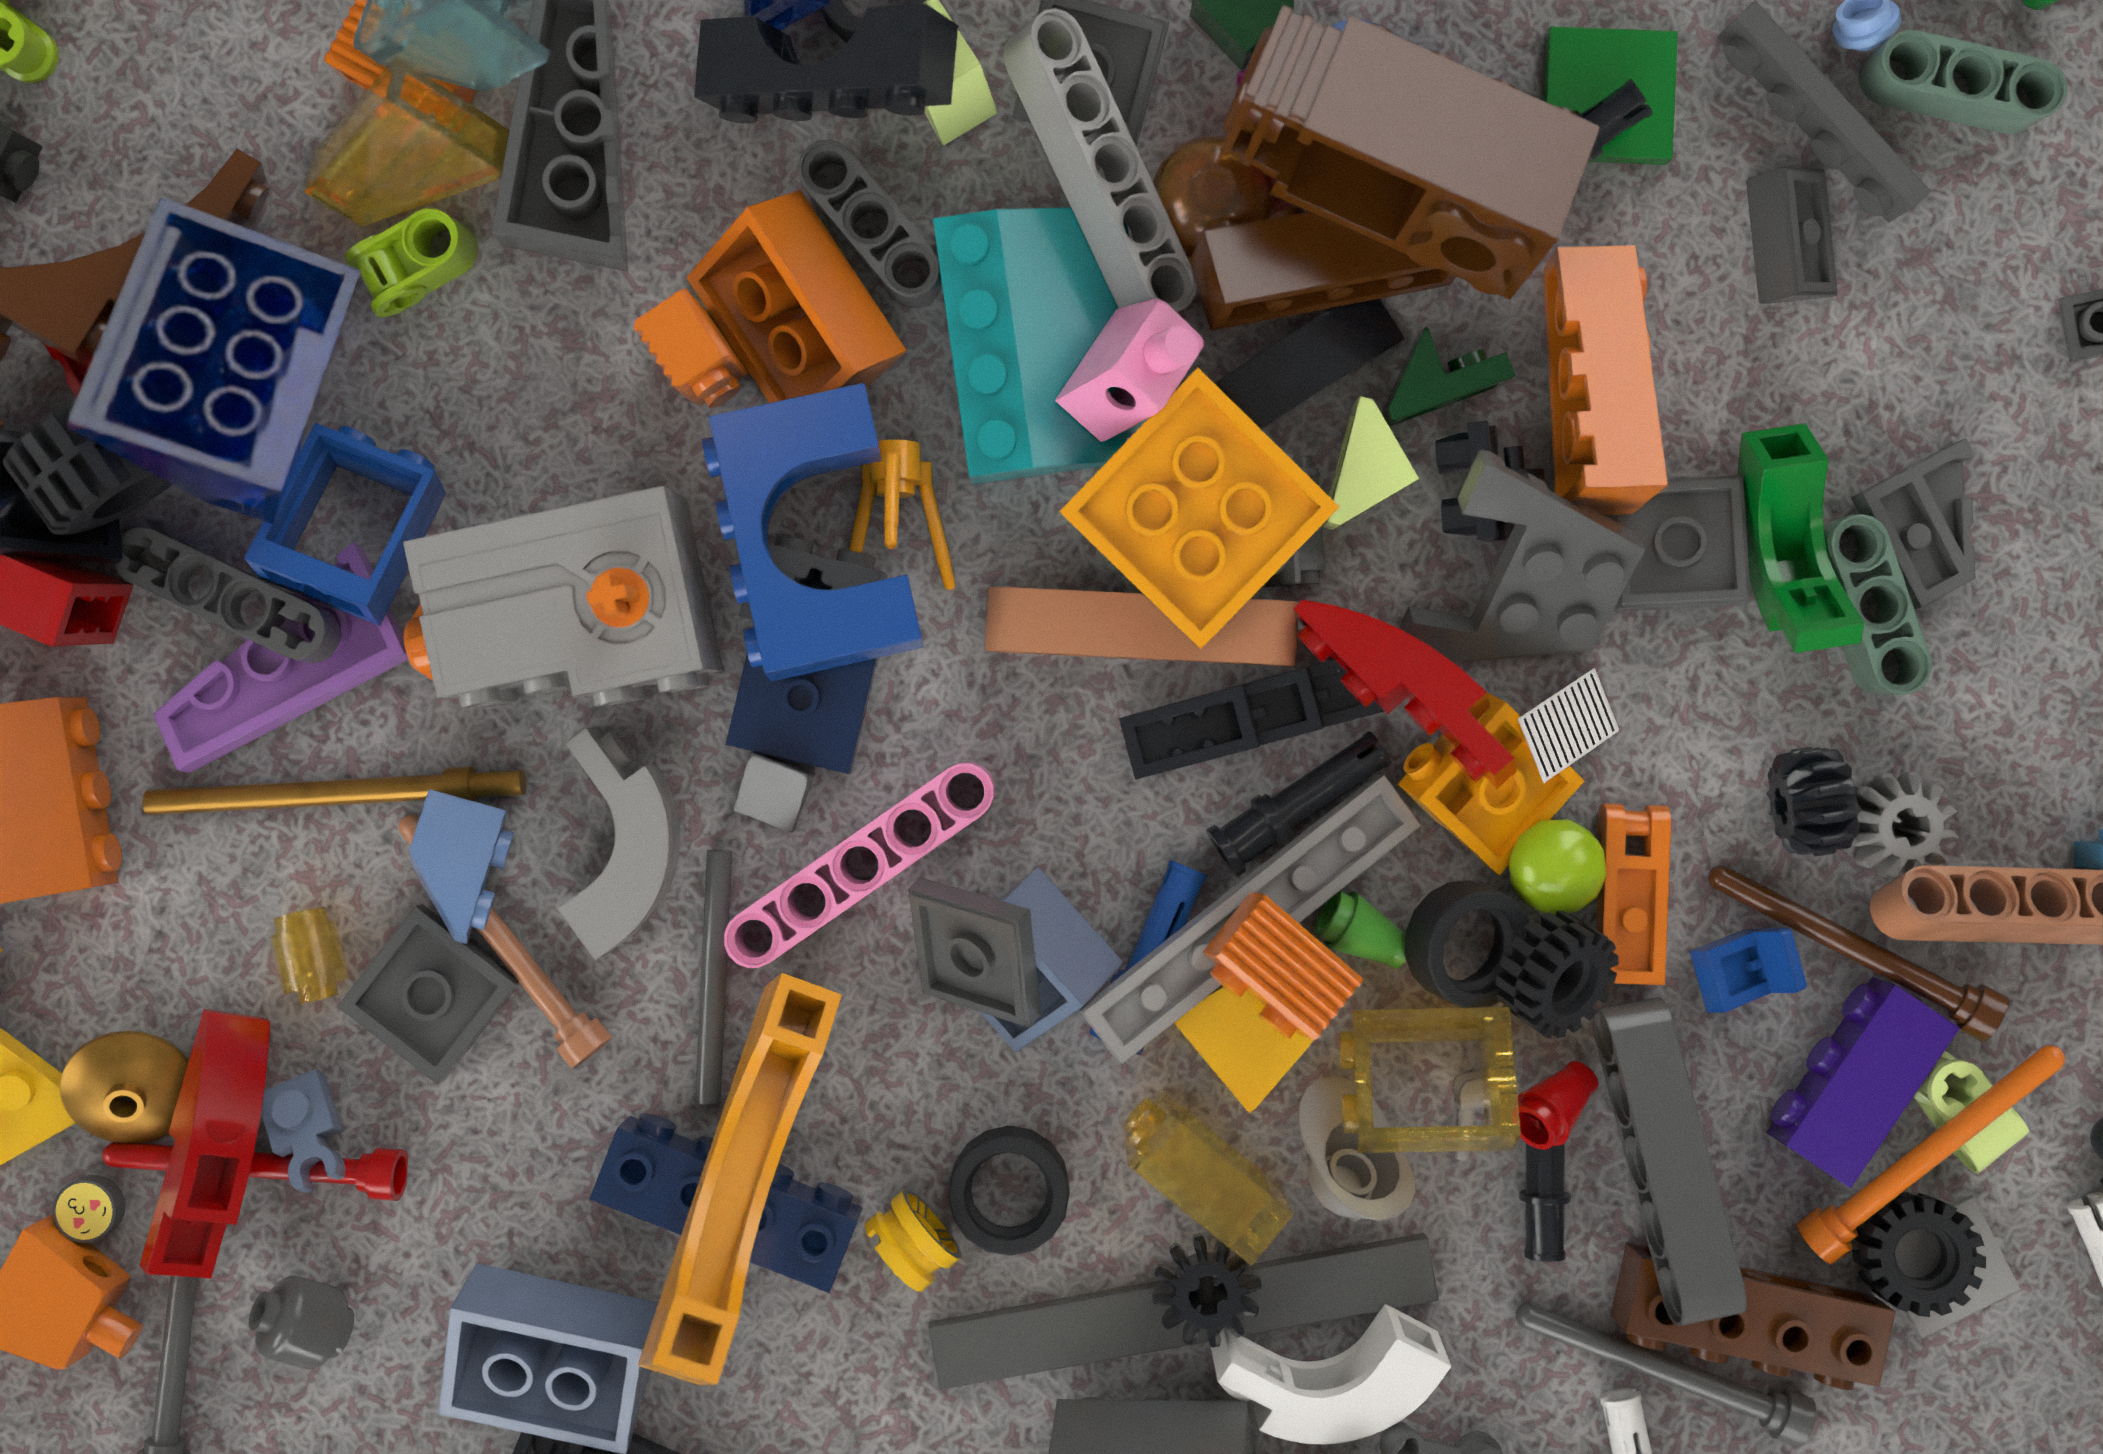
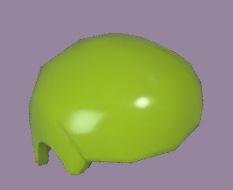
(1557, 866)

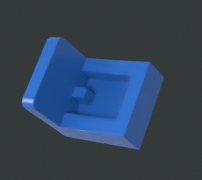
(1747, 967)

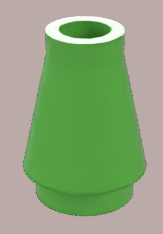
(1359, 929)

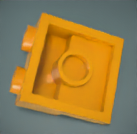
(1478, 813)

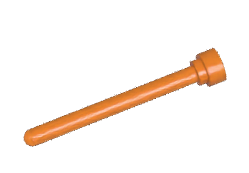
(1833, 1229)

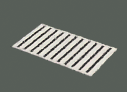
(1568, 725)

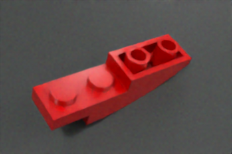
(1392, 666)
(213, 1145)

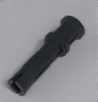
(1273, 818)

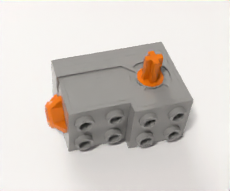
(564, 602)

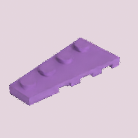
(263, 690)

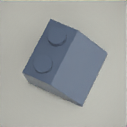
(1068, 958)

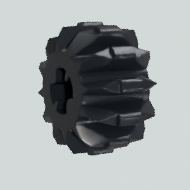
(1813, 801)
(1226, 1300)

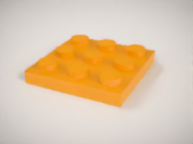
(1199, 508)

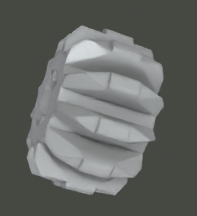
(1923, 824)

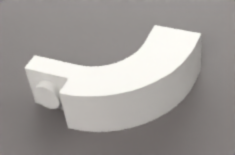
(1342, 1396)

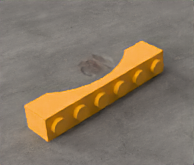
(716, 1244)

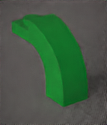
(1786, 540)

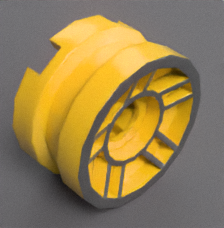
(913, 1240)

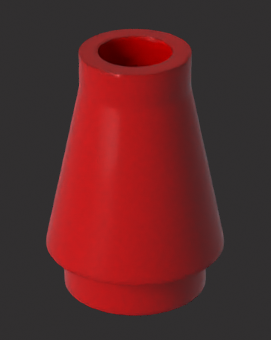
(1554, 1105)

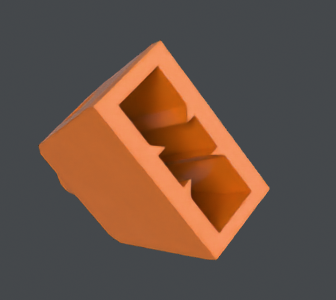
(61, 1299)

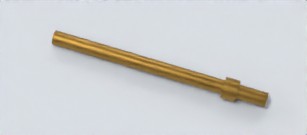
(455, 781)

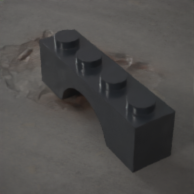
(893, 62)

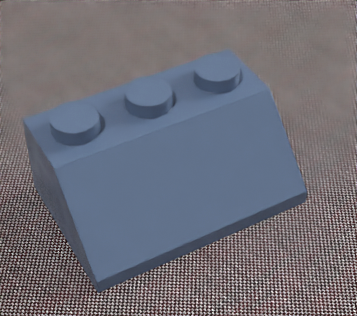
(546, 1358)

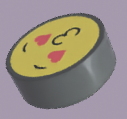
(92, 1212)

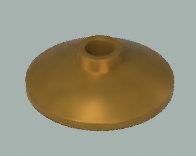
(129, 1066)

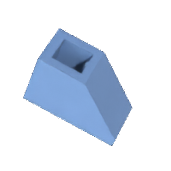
(454, 856)

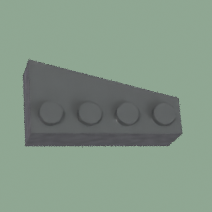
(563, 143)

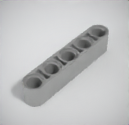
(1101, 138)

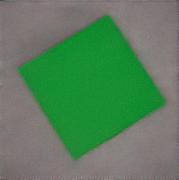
(1594, 62)

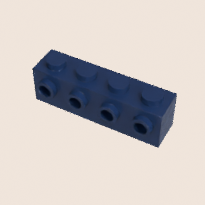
(656, 1175)

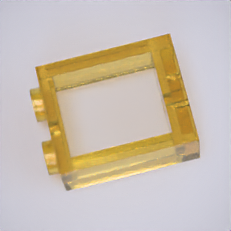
(1487, 1025)
(1205, 1176)

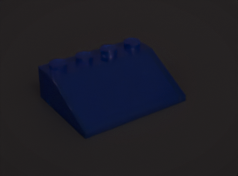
(216, 358)

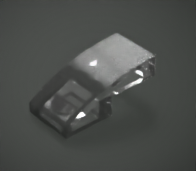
(1964, 962)

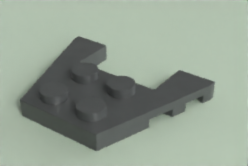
(1550, 581)

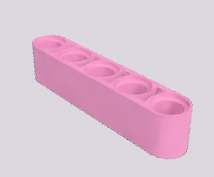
(831, 875)

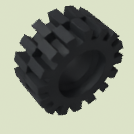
(1557, 974)
(1956, 1262)

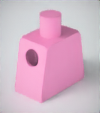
(1141, 351)

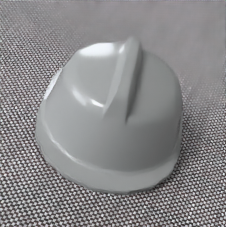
(1341, 1179)

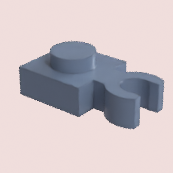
(298, 1122)

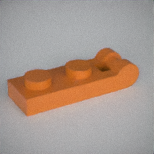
(1636, 891)

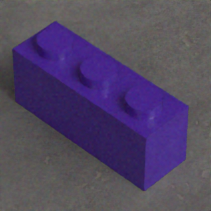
(1860, 1079)

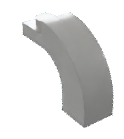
(643, 848)

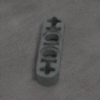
(226, 595)

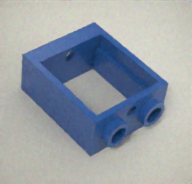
(273, 547)

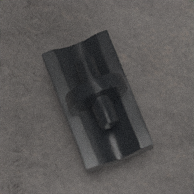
(1456, 456)

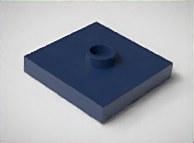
(804, 716)

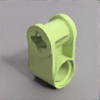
(1953, 1087)

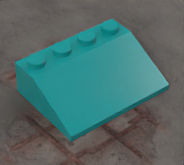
(1019, 321)

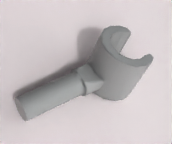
(1468, 1097)

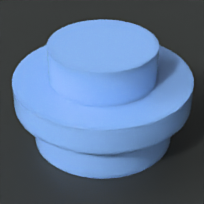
(1865, 23)

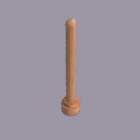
(575, 1033)

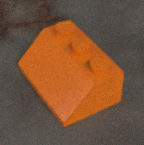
(793, 303)
(53, 801)

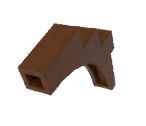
(74, 299)

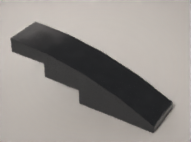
(1239, 718)

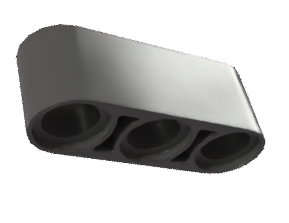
(854, 199)

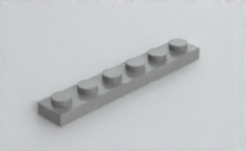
(1295, 878)

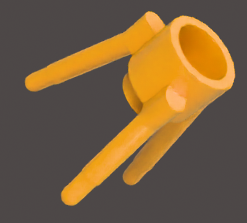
(896, 479)

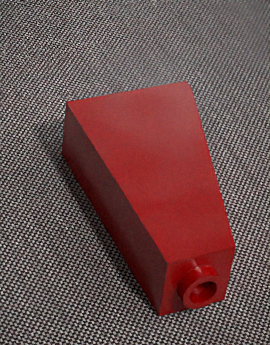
(60, 601)

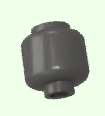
(301, 1322)

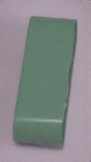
(1989, 73)
(1896, 623)

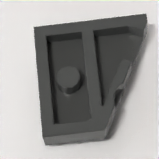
(1927, 522)

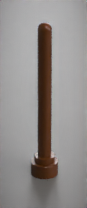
(1976, 1010)

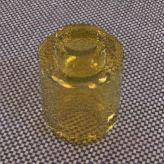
(308, 955)

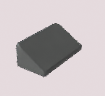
(1791, 235)

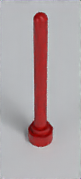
(378, 1174)

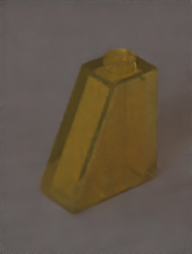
(404, 149)

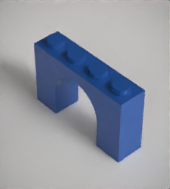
(760, 458)

